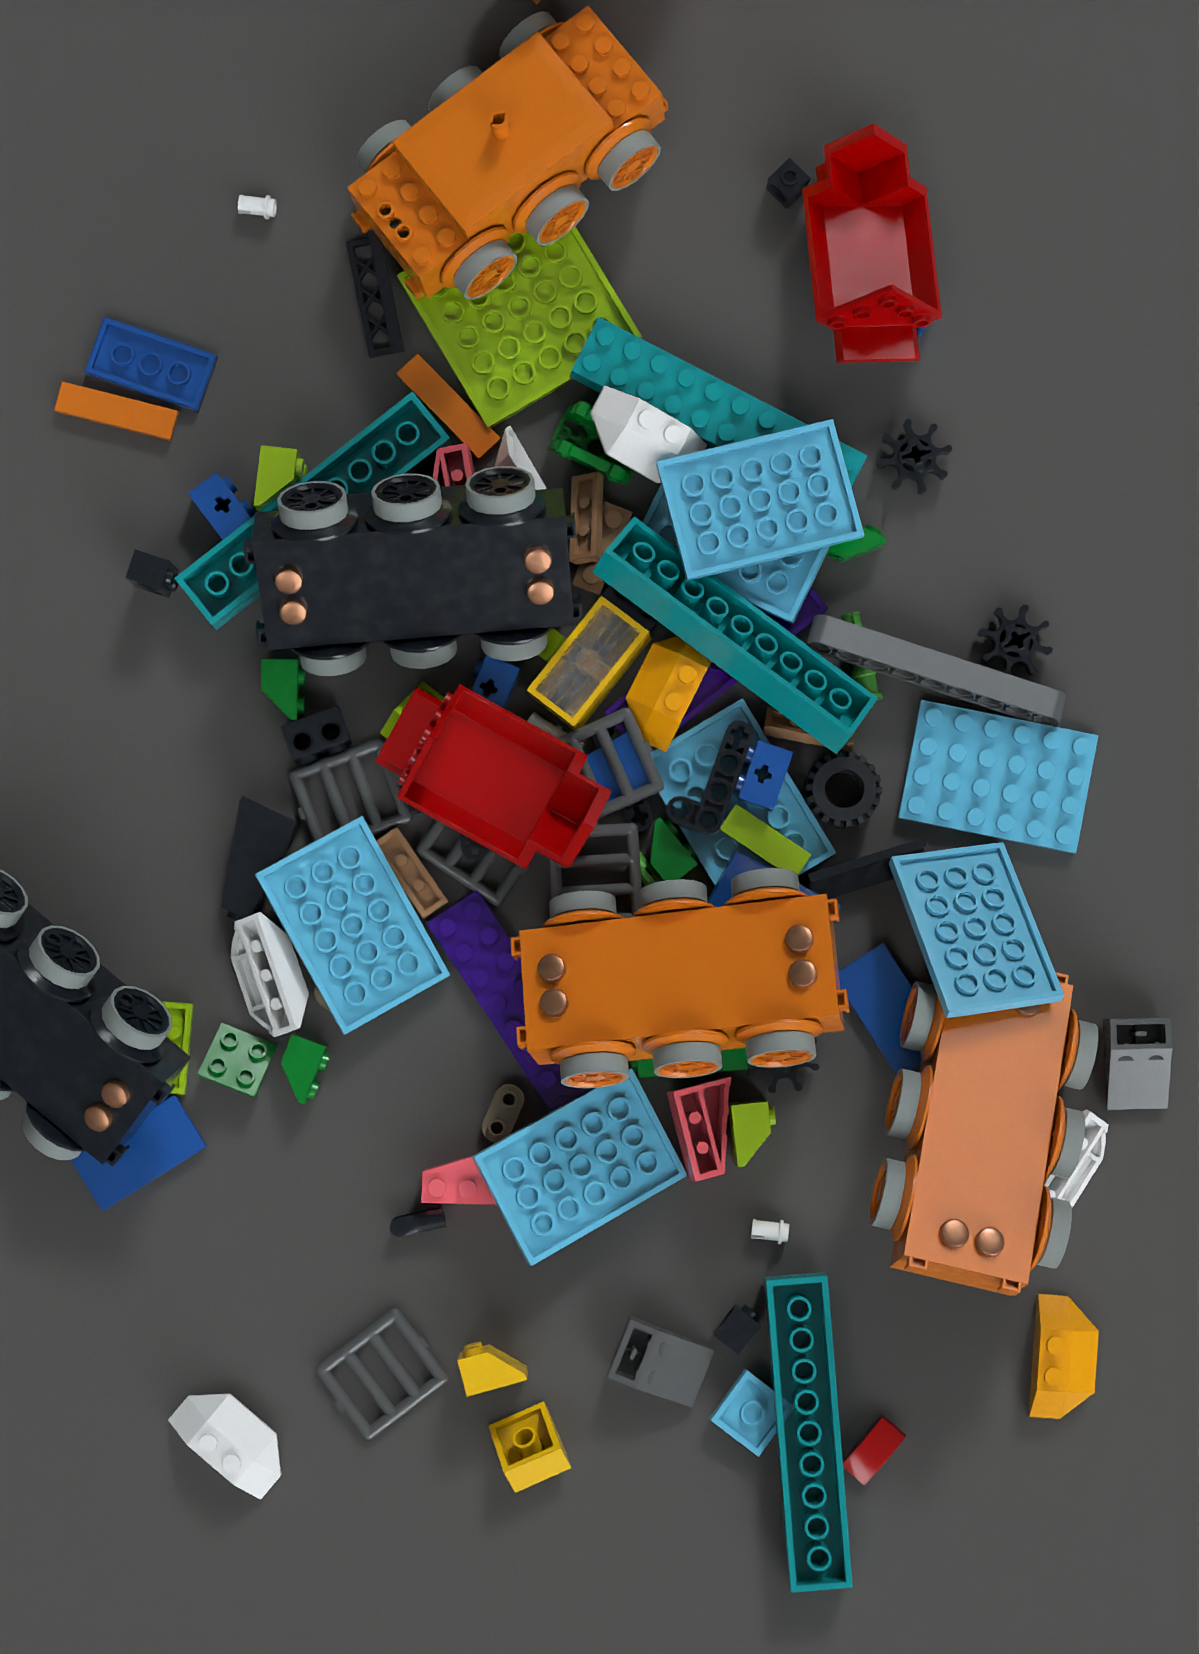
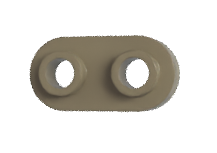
(503, 1113)

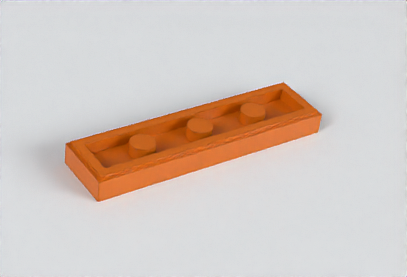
(448, 406)
(116, 411)

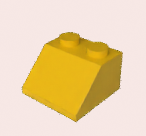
(488, 1368)
(529, 1447)

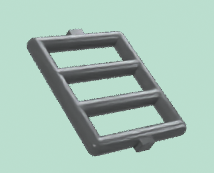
(641, 746)
(352, 756)
(631, 858)
(471, 881)
(391, 1412)

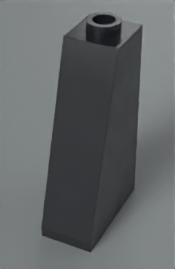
(258, 842)

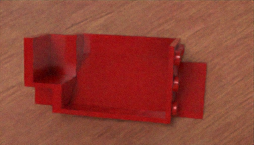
(871, 249)
(493, 777)

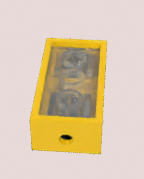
(589, 663)

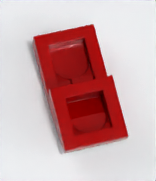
(873, 1449)

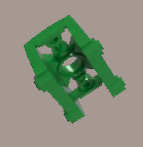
(580, 414)

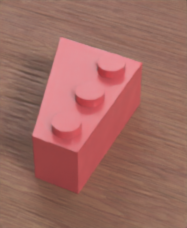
(453, 465)
(701, 1126)
(455, 1184)

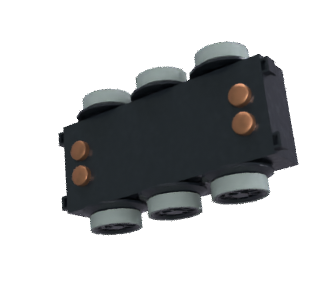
(413, 569)
(76, 1038)

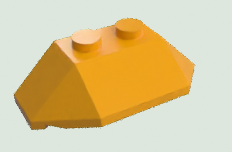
(666, 689)
(1062, 1357)

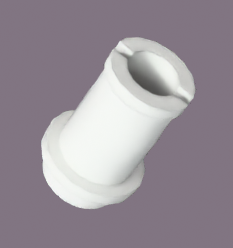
(257, 206)
(770, 1230)

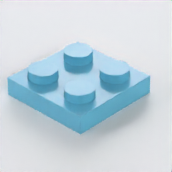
(749, 1413)

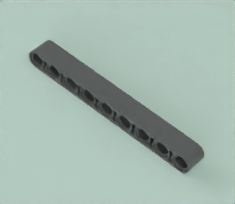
(936, 670)

